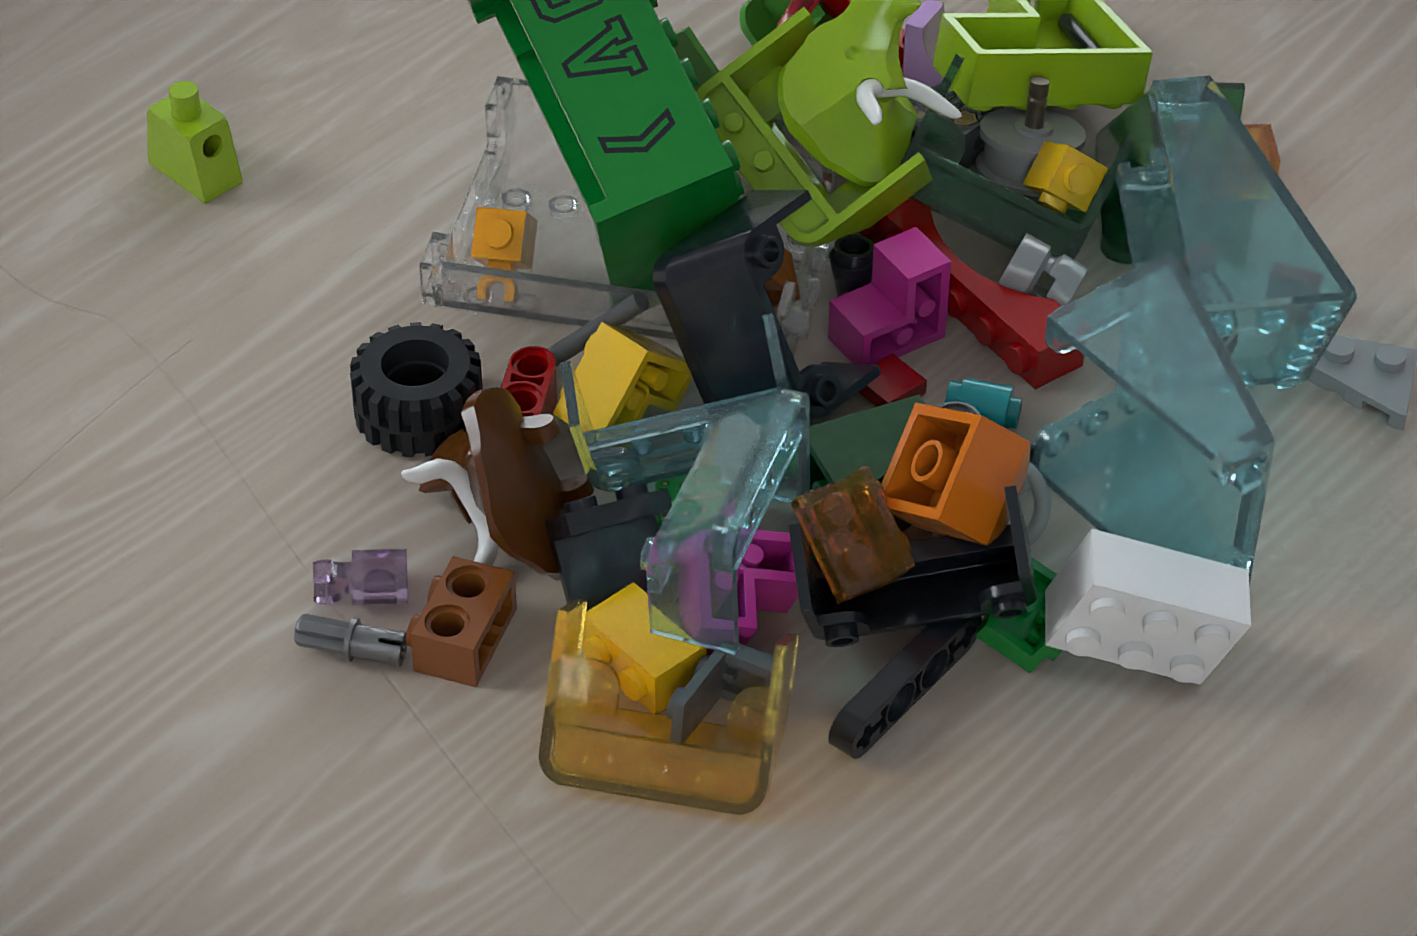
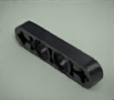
(901, 684)

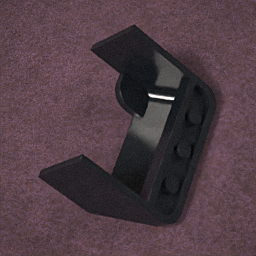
(717, 303)
(947, 584)

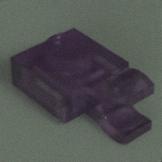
(371, 577)

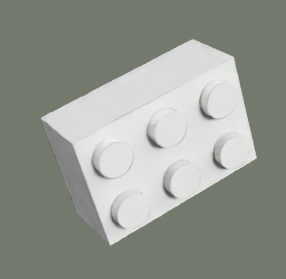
(1147, 607)

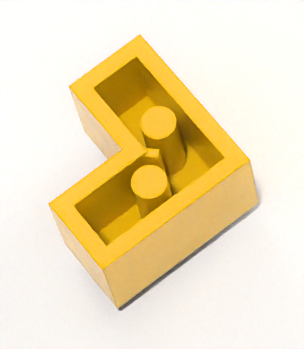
(626, 375)

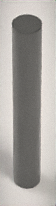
(616, 316)

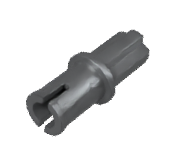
(351, 639)

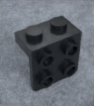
(603, 544)

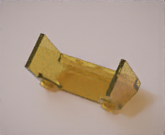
(630, 751)

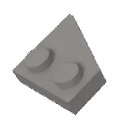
(1368, 374)

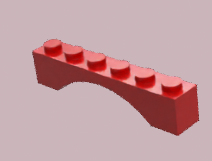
(997, 316)

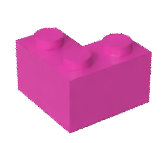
(900, 307)
(764, 580)

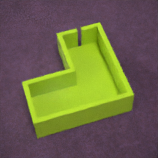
(1025, 42)

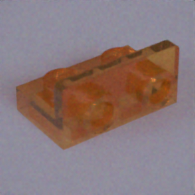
(854, 534)

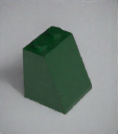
(858, 441)

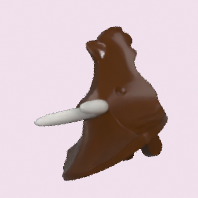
(503, 479)

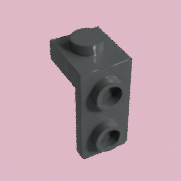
(713, 678)

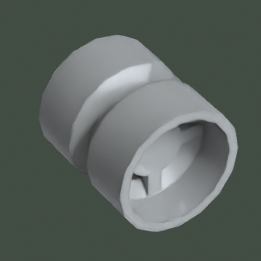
(1029, 263)

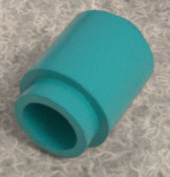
(989, 399)

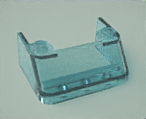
(656, 445)
(694, 559)

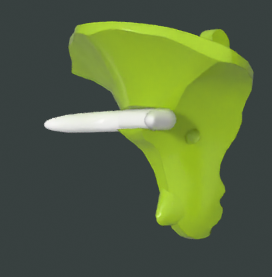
(849, 95)

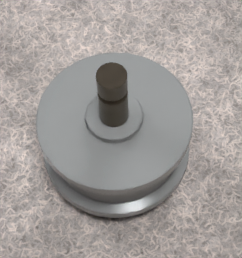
(1017, 135)

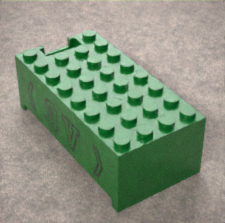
(623, 122)

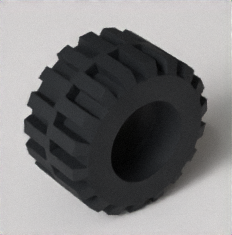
(413, 386)

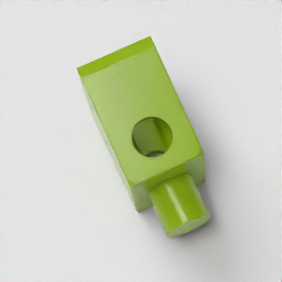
(192, 143)

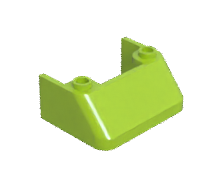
(747, 105)

